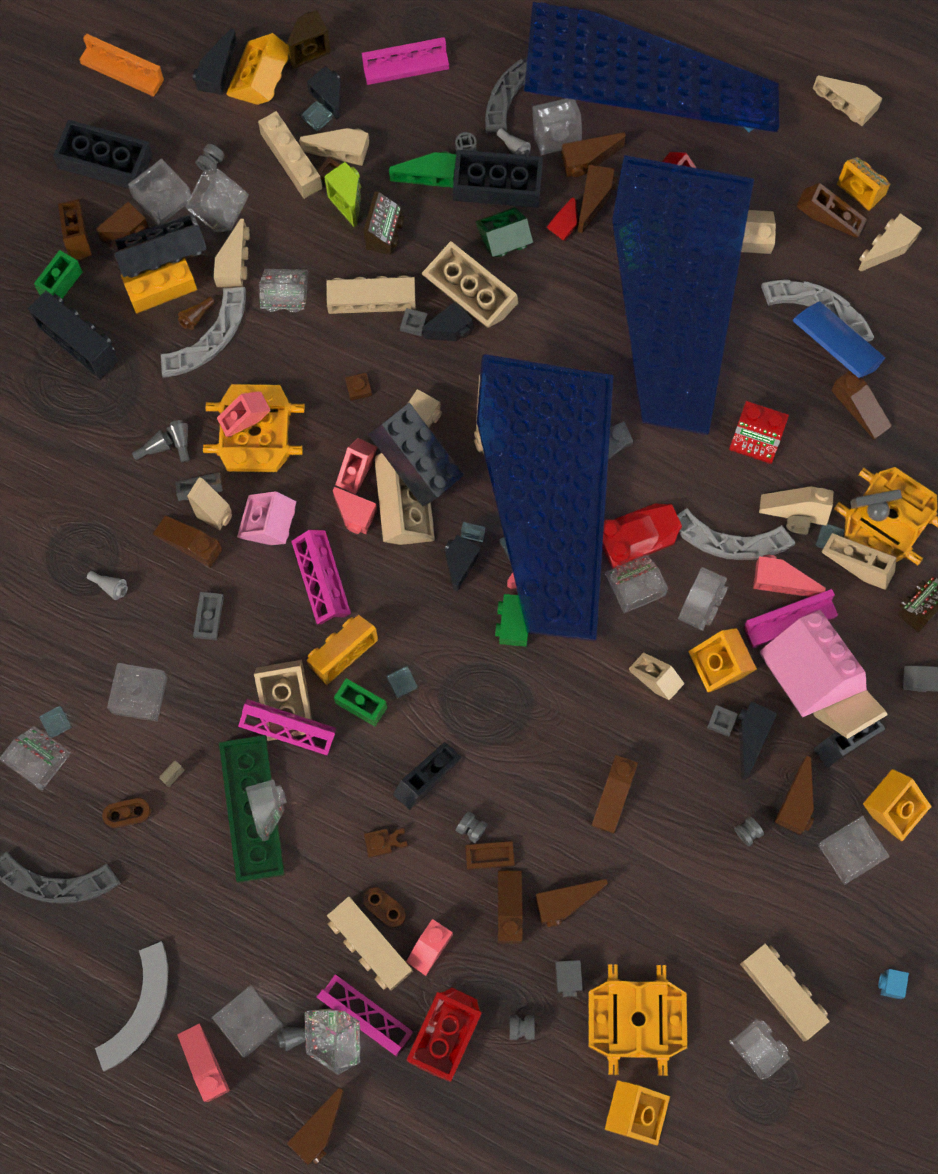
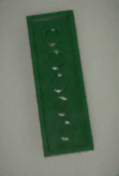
(244, 765)

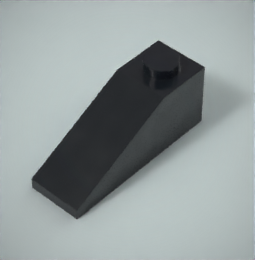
(215, 65)
(752, 734)
(837, 746)
(426, 775)

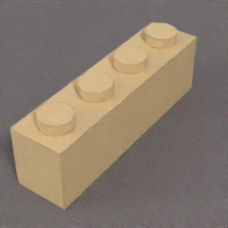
(290, 154)
(370, 295)
(369, 943)
(784, 992)

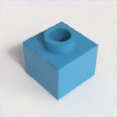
(893, 983)

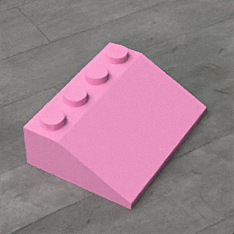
(814, 664)

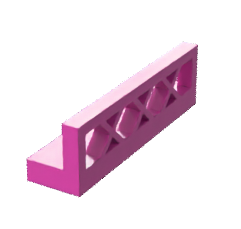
(405, 63)
(324, 573)
(770, 625)
(288, 721)
(365, 1027)

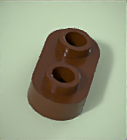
(127, 813)
(384, 907)

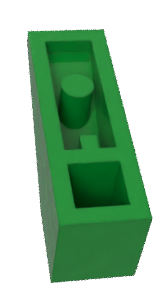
(431, 169)

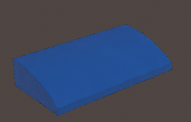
(839, 339)

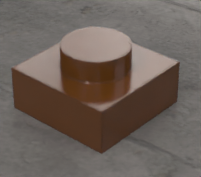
(358, 386)

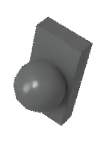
(877, 504)

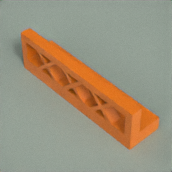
(121, 65)

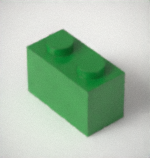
(59, 275)
(512, 626)
(360, 702)

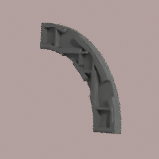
(502, 96)
(56, 889)

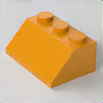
(259, 69)
(159, 285)
(342, 648)

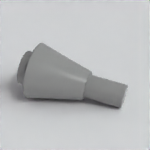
(514, 144)
(112, 586)

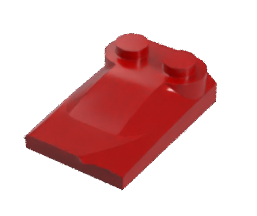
(640, 533)
(445, 1034)

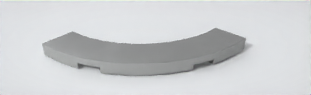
(808, 294)
(213, 340)
(732, 546)
(146, 1013)

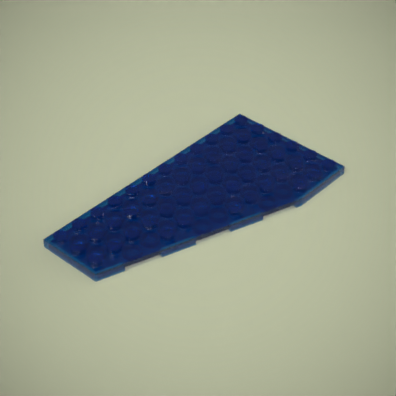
(618, 65)
(678, 270)
(548, 473)

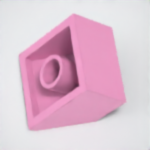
(267, 518)

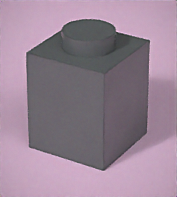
(568, 978)

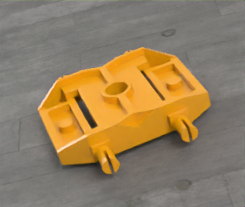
(270, 447)
(914, 512)
(631, 1039)

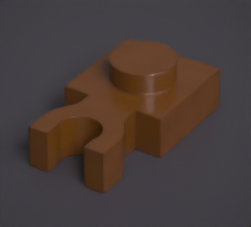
(380, 843)

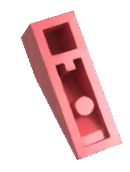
(781, 577)
(203, 1063)

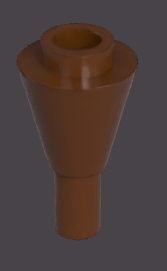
(190, 317)

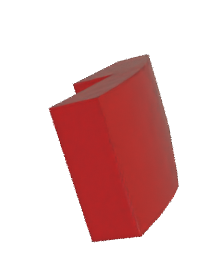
(565, 220)

